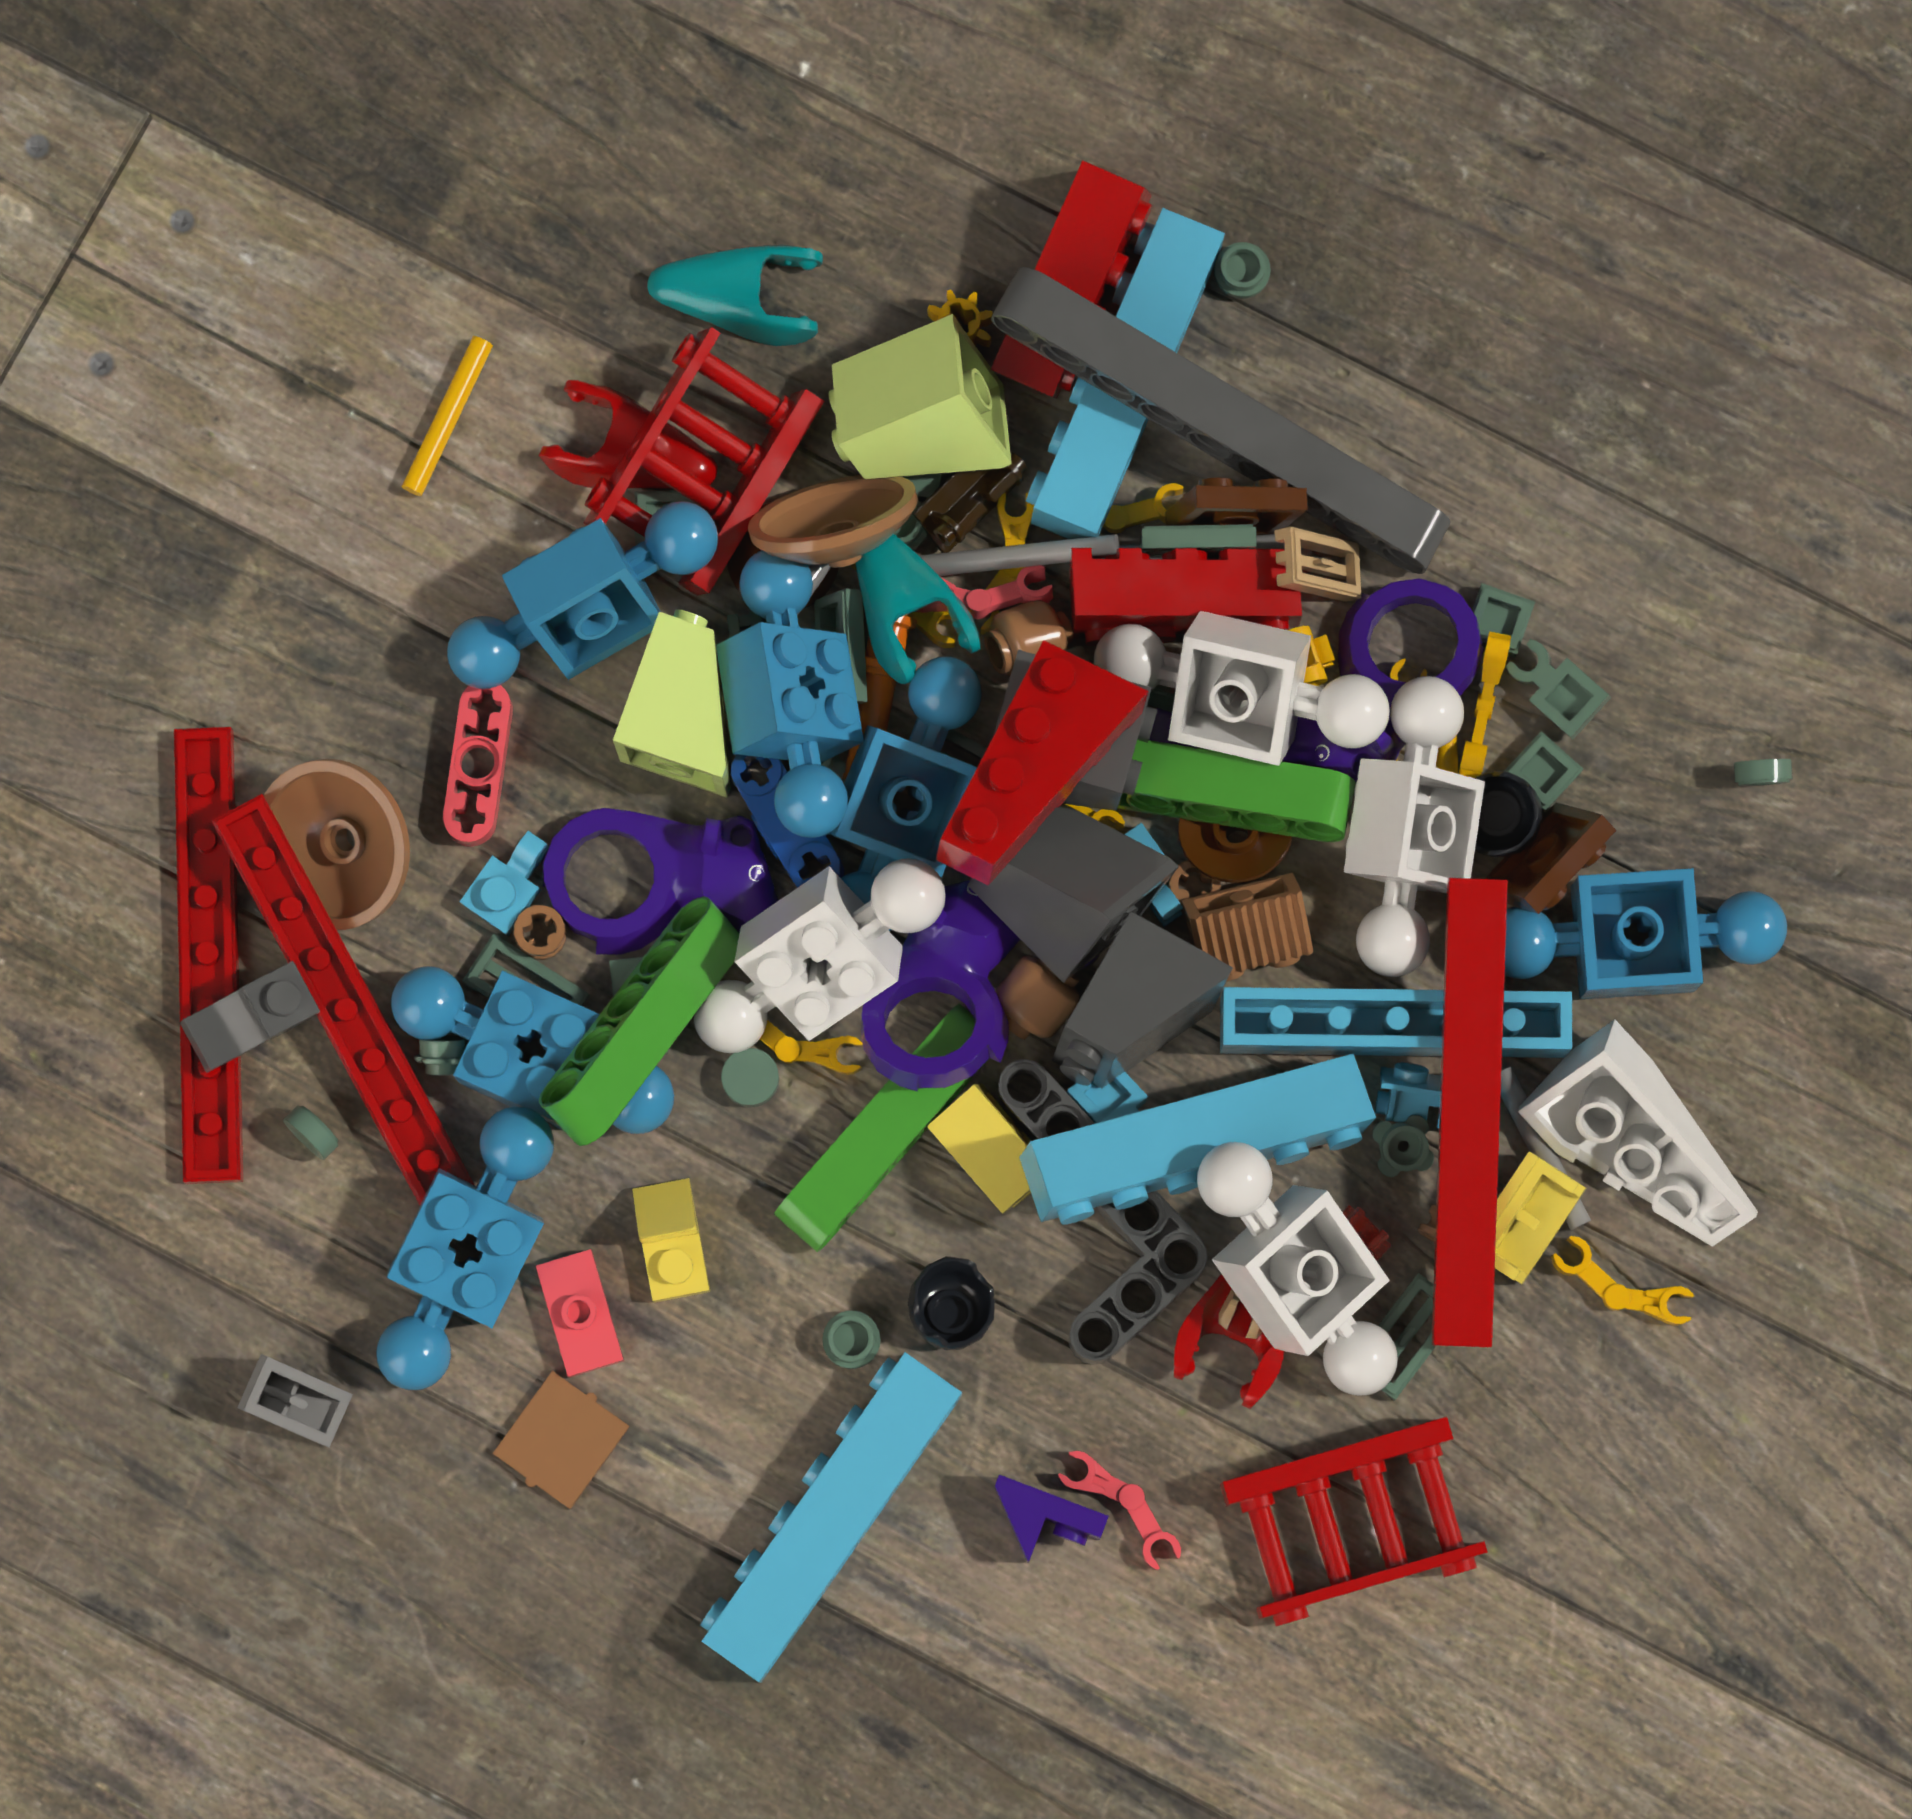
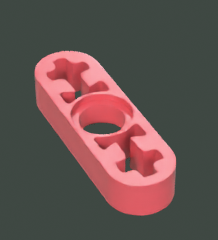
(458, 802)

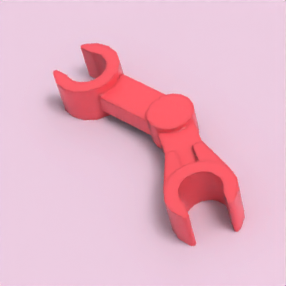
(983, 602)
(1130, 1498)

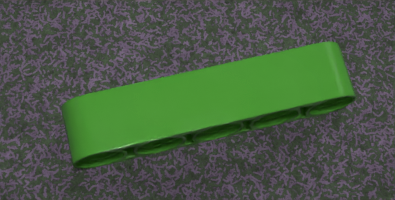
(1241, 792)
(641, 1022)
(873, 1143)

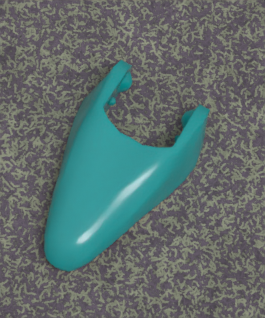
(726, 291)
(896, 584)

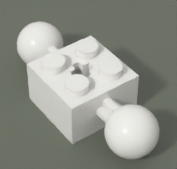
(1269, 668)
(1411, 825)
(820, 954)
(1299, 1268)

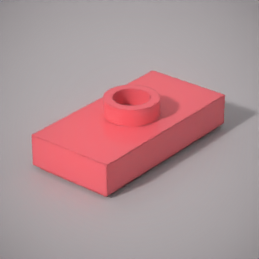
(579, 1313)

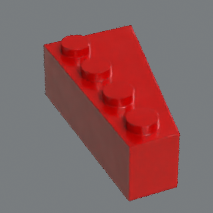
(1083, 255)
(1174, 589)
(1043, 747)

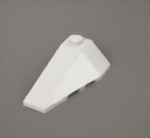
(1628, 1123)

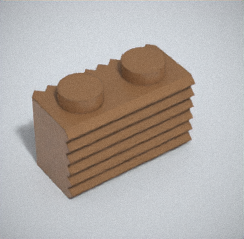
(1251, 924)

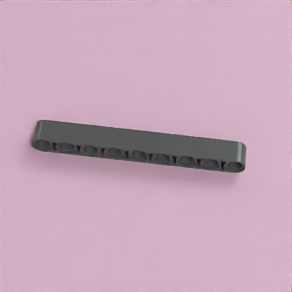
(1219, 418)

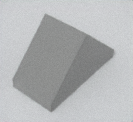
(295, 1400)

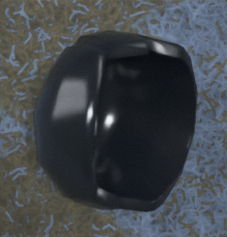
(1508, 815)
(951, 1303)

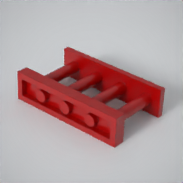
(758, 463)
(1366, 1464)

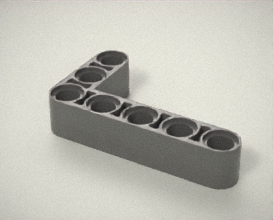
(1148, 1244)

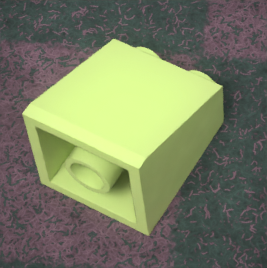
(920, 406)
(677, 707)

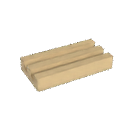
(1296, 562)

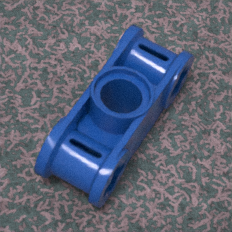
(788, 847)

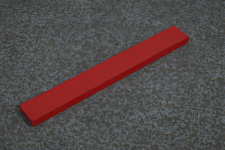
(206, 949)
(341, 994)
(1469, 1112)

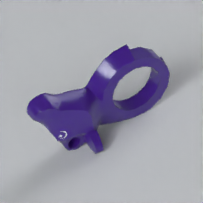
(1354, 657)
(689, 862)
(953, 960)

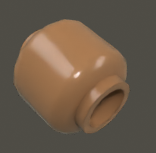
(1024, 630)
(1036, 998)

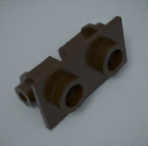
(965, 501)

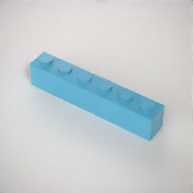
(1104, 432)
(1379, 1022)
(1166, 1144)
(831, 1517)

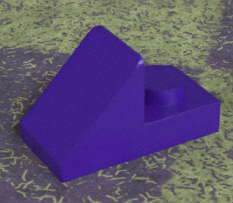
(1030, 1507)

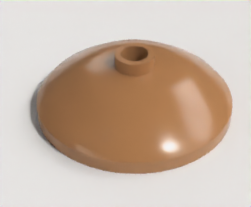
(834, 520)
(316, 809)

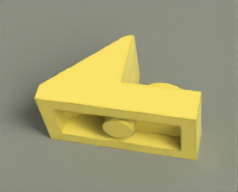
(670, 1240)

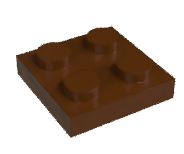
(1217, 502)
(1564, 845)

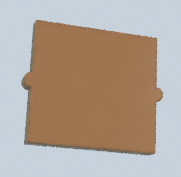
(561, 1440)

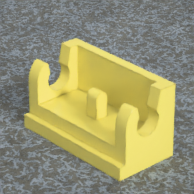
(985, 1145)
(1531, 1214)

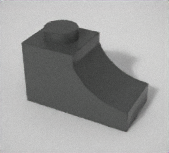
(250, 1017)

